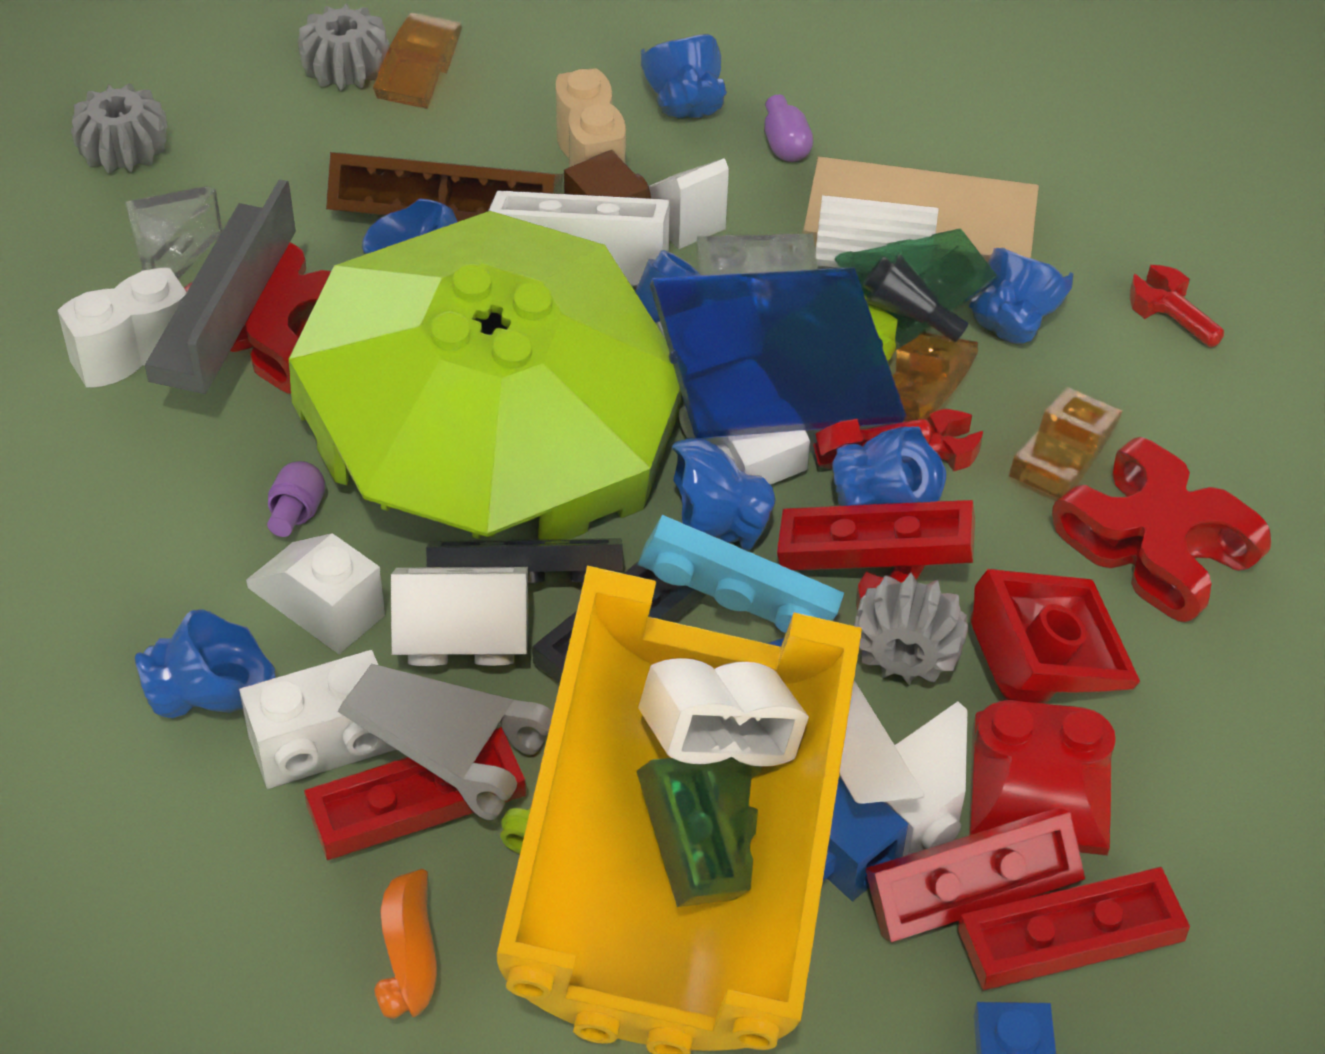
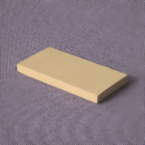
(986, 209)

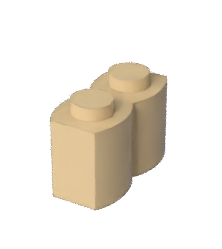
(586, 117)

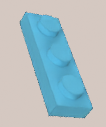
(734, 575)

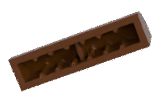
(392, 184)

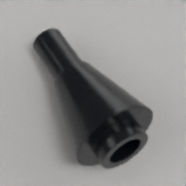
(903, 292)

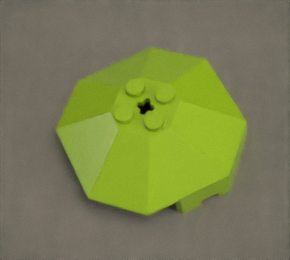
(481, 427)

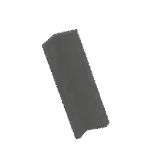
(223, 294)

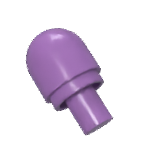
(787, 130)
(294, 496)

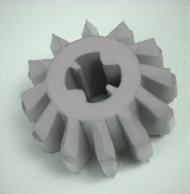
(343, 46)
(119, 128)
(911, 628)

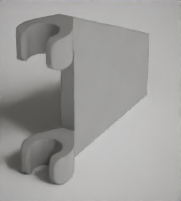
(446, 729)

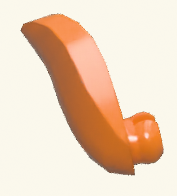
(409, 947)

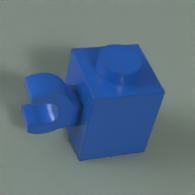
(860, 839)

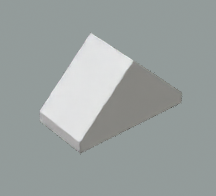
(695, 201)

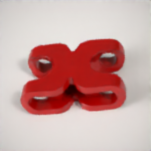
(280, 317)
(1161, 528)

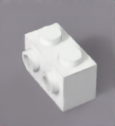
(459, 613)
(298, 725)

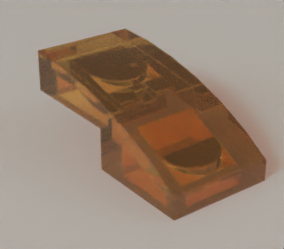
(416, 59)
(930, 372)
(1066, 443)

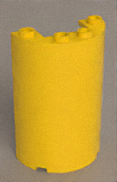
(591, 899)

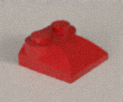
(1048, 636)
(1040, 760)

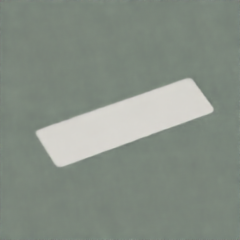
(870, 759)

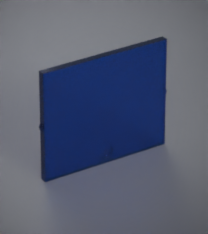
(775, 351)

